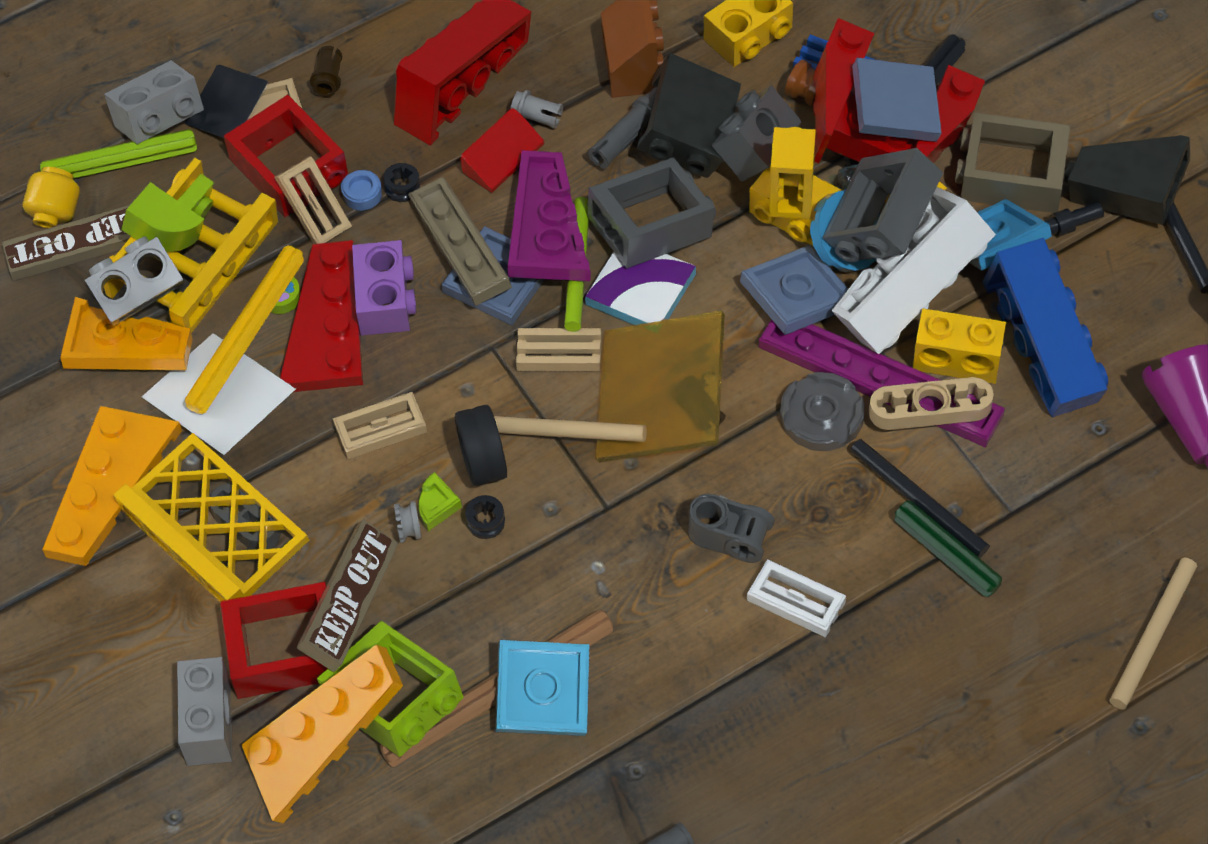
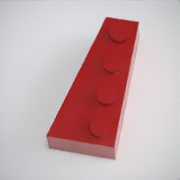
(457, 64)

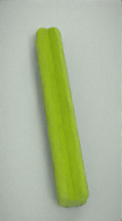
(125, 154)

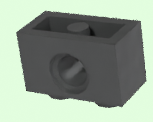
(748, 133)

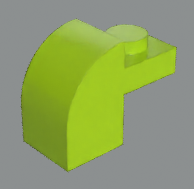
(170, 220)

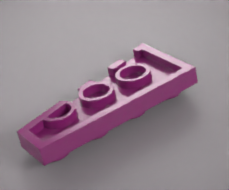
(545, 223)

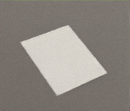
(239, 406)

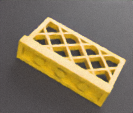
(178, 539)

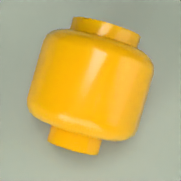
(51, 197)

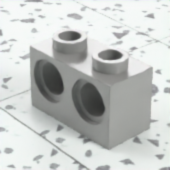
(154, 101)
(140, 290)

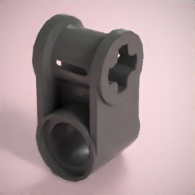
(731, 528)

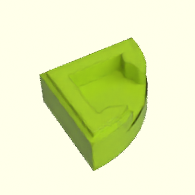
(436, 502)

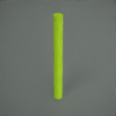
(575, 289)

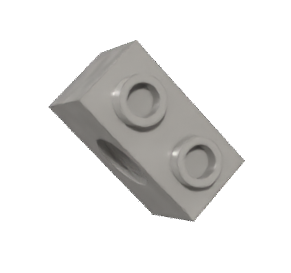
(204, 711)

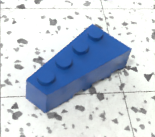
(1046, 326)

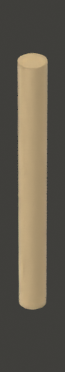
(571, 429)
(1153, 634)

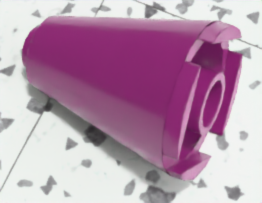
(1183, 396)

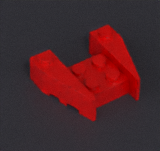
(837, 110)

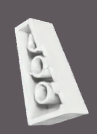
(901, 285)

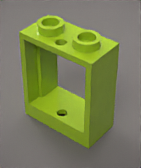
(427, 709)

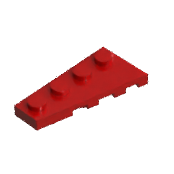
(325, 329)

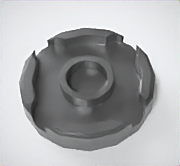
(822, 411)

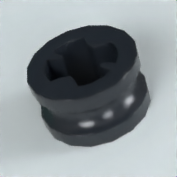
(400, 192)
(483, 504)

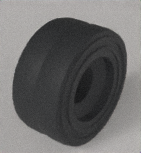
(481, 445)

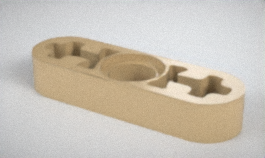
(919, 417)

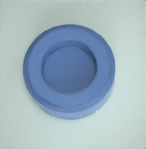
(361, 190)

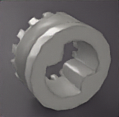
(409, 521)

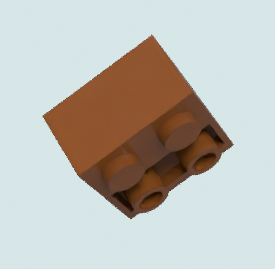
(631, 46)

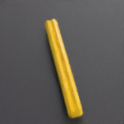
(244, 330)

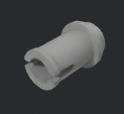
(535, 108)

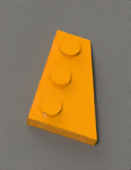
(129, 345)

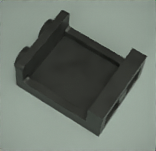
(688, 114)

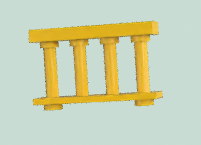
(230, 256)

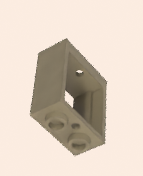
(1018, 133)

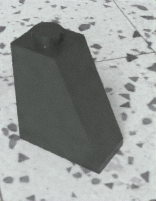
(1130, 176)

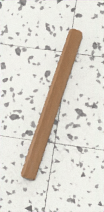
(485, 693)

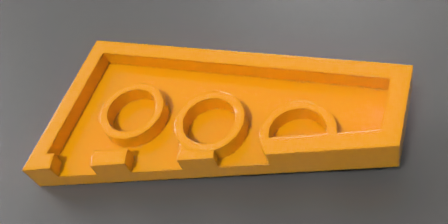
(116, 452)

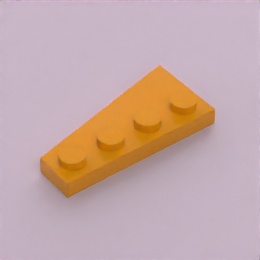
(317, 729)

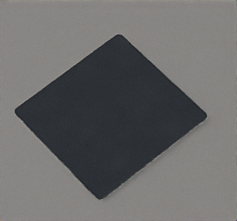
(227, 100)

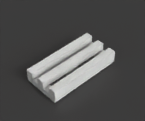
(789, 611)

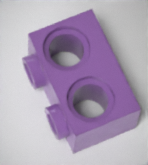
(380, 287)

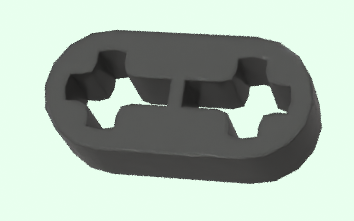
(247, 514)

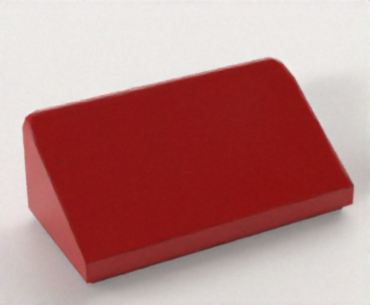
(499, 150)

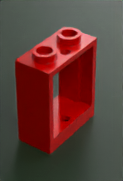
(269, 129)
(274, 675)

